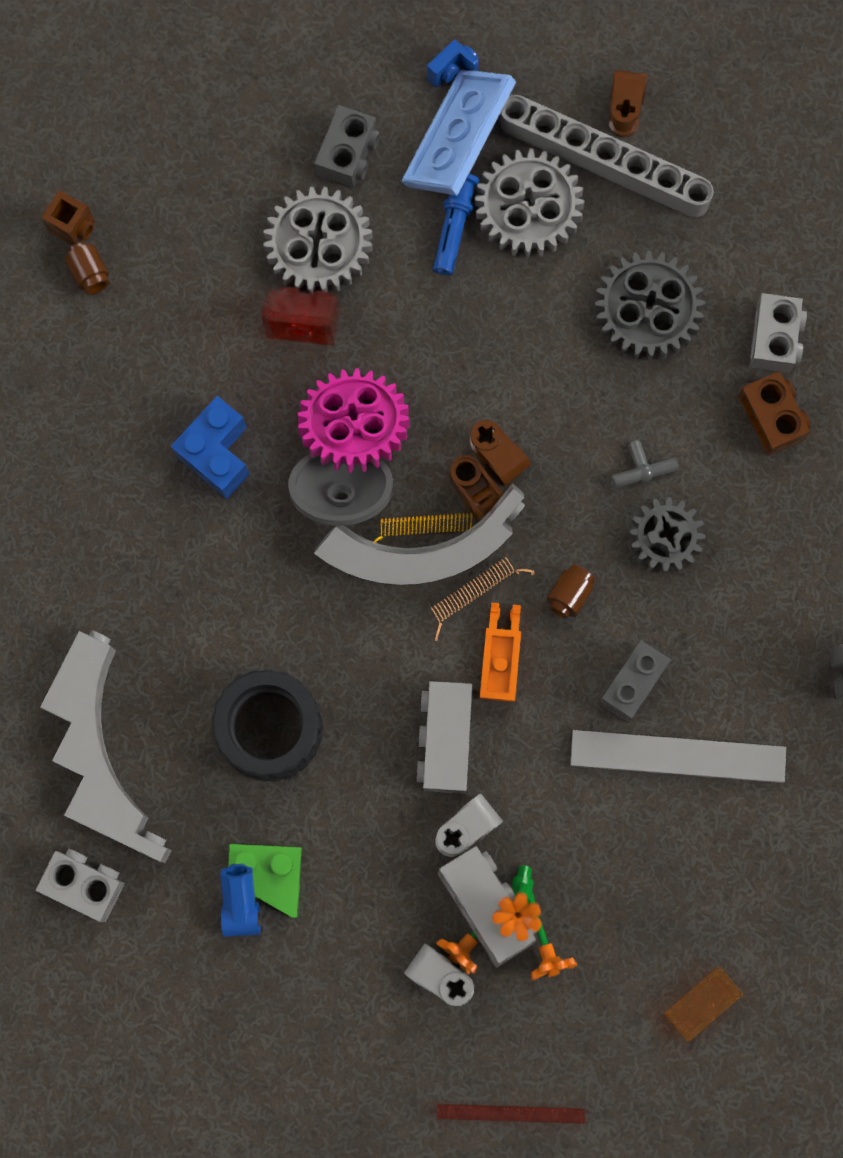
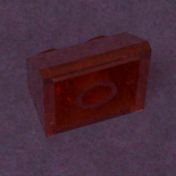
(301, 316)

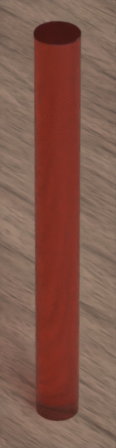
(511, 1113)

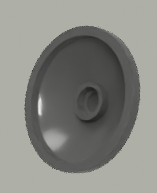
(339, 496)

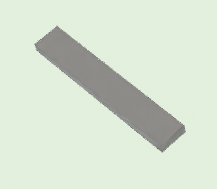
(678, 756)

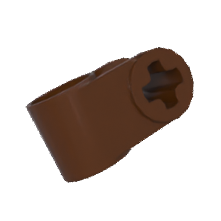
(626, 98)
(501, 455)
(477, 490)

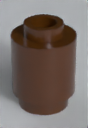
(87, 268)
(571, 592)

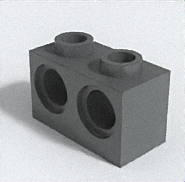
(340, 146)
(634, 681)

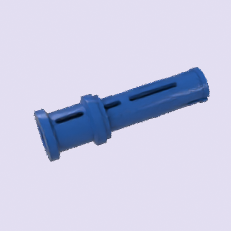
(457, 209)

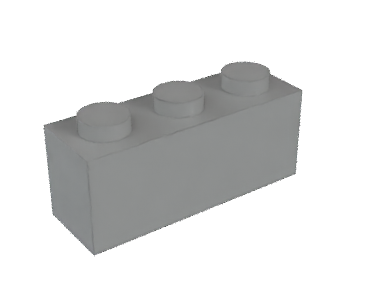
(445, 737)
(477, 895)

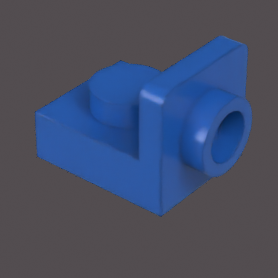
(446, 64)

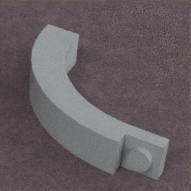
(425, 564)

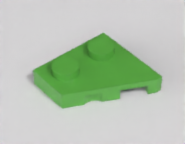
(274, 873)

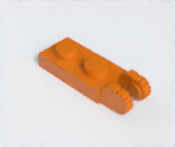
(501, 657)

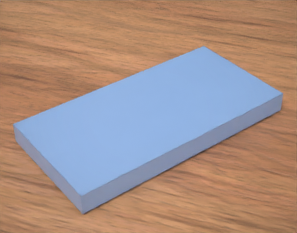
(458, 131)

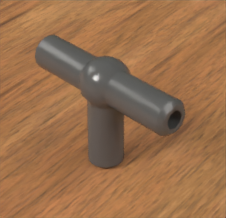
(643, 471)

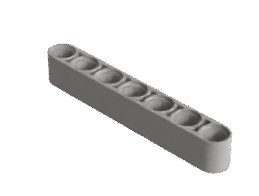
(597, 142)

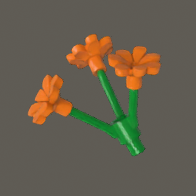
(516, 917)

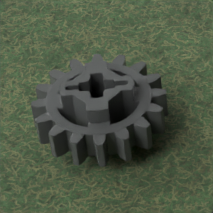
(652, 540)

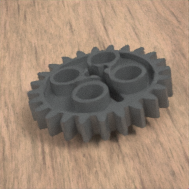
(656, 277)

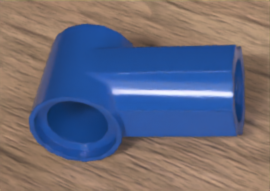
(239, 905)

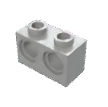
(770, 332)
(78, 893)

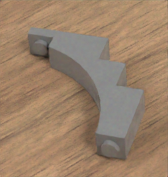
(100, 797)

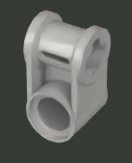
(472, 824)
(435, 972)

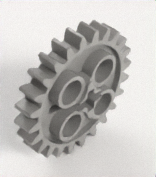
(521, 176)
(288, 237)

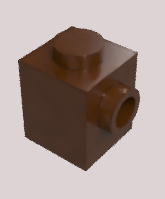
(68, 219)

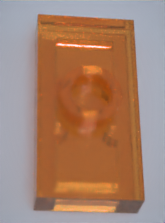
(703, 1003)

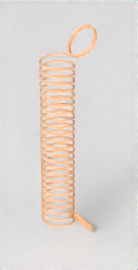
(532, 573)

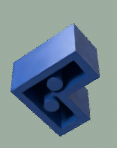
(206, 447)

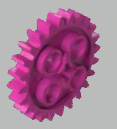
(359, 445)

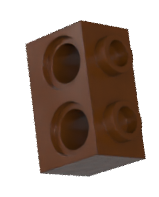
(765, 415)

